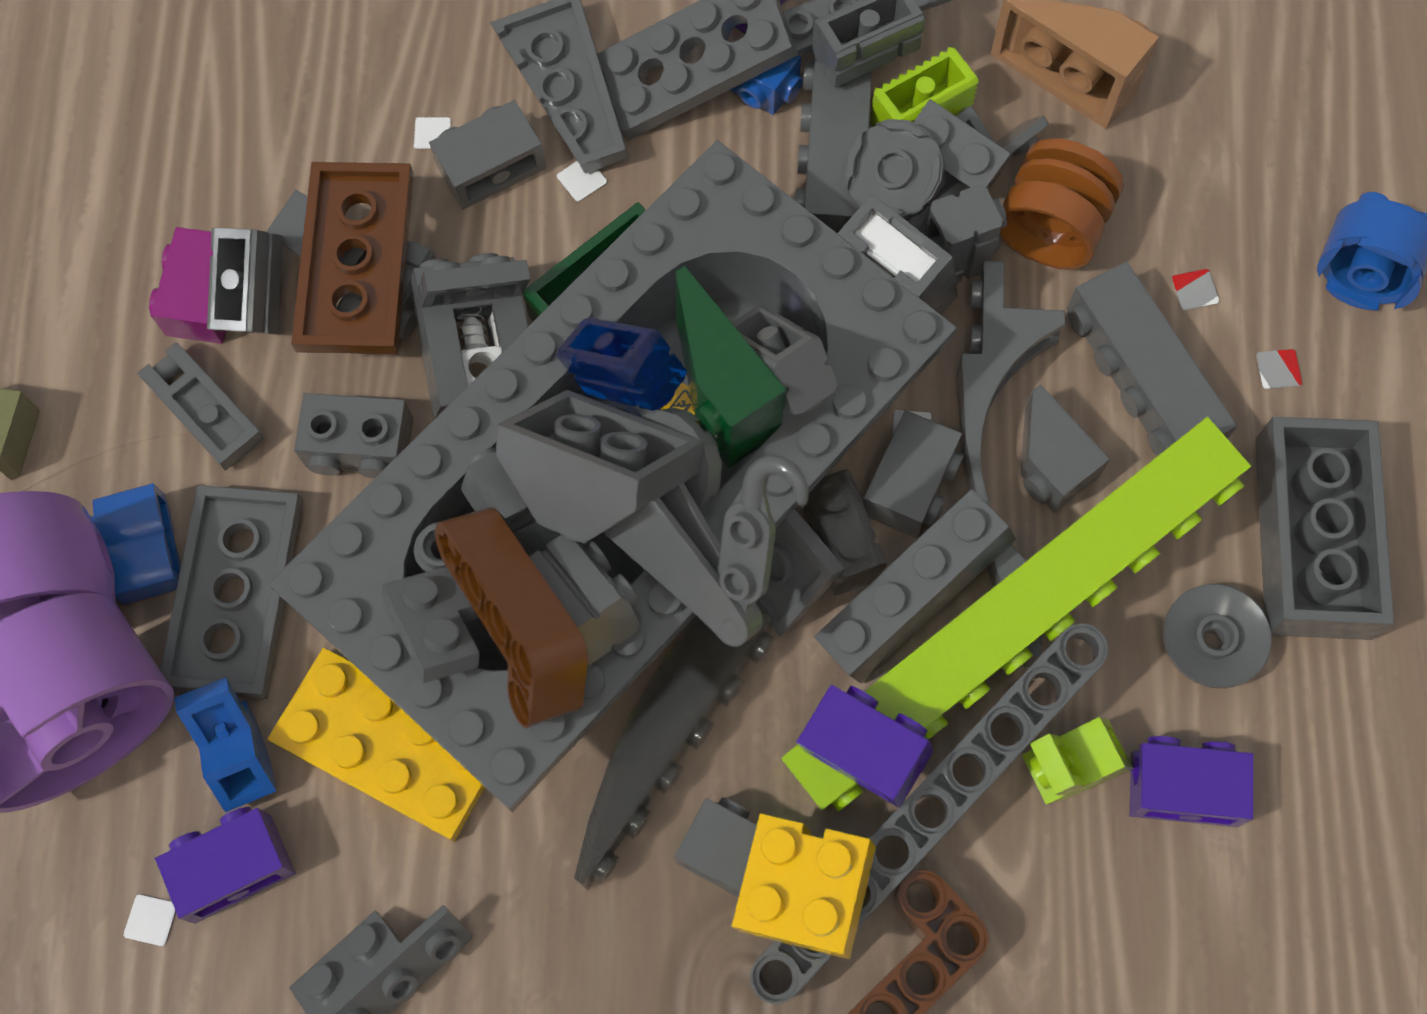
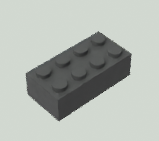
(1323, 528)

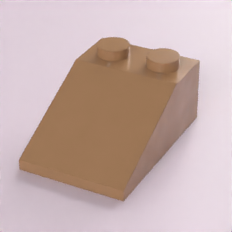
(1076, 53)

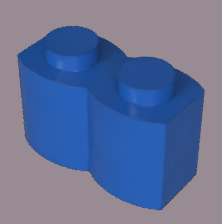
(139, 542)

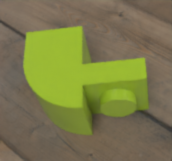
(1076, 760)

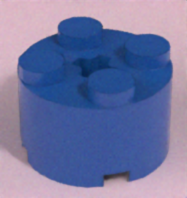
(1375, 253)

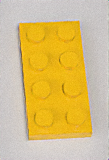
(372, 745)

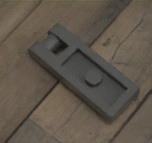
(202, 407)

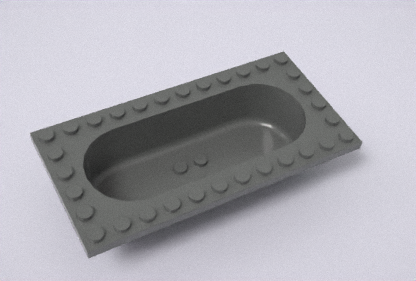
(746, 251)

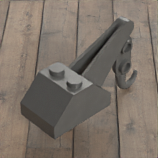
(620, 475)

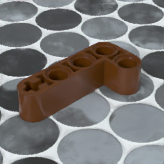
(520, 613)
(932, 950)

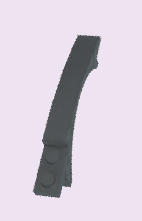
(997, 351)

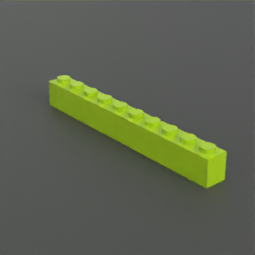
(1043, 592)

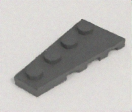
(565, 73)

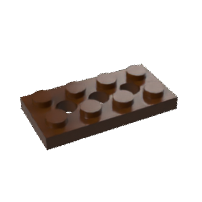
(378, 278)

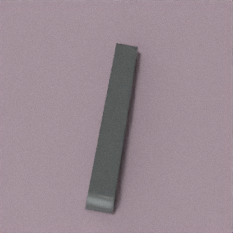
(956, 798)

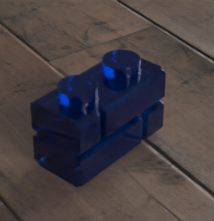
(622, 363)

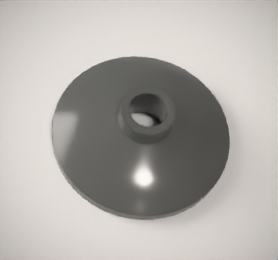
(1233, 619)

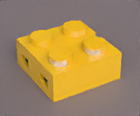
(804, 886)

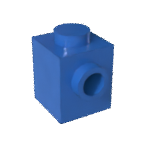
(772, 87)

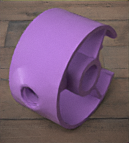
(49, 551)
(72, 696)

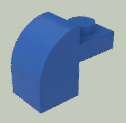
(228, 743)

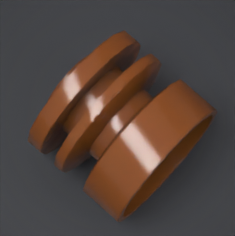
(1060, 203)

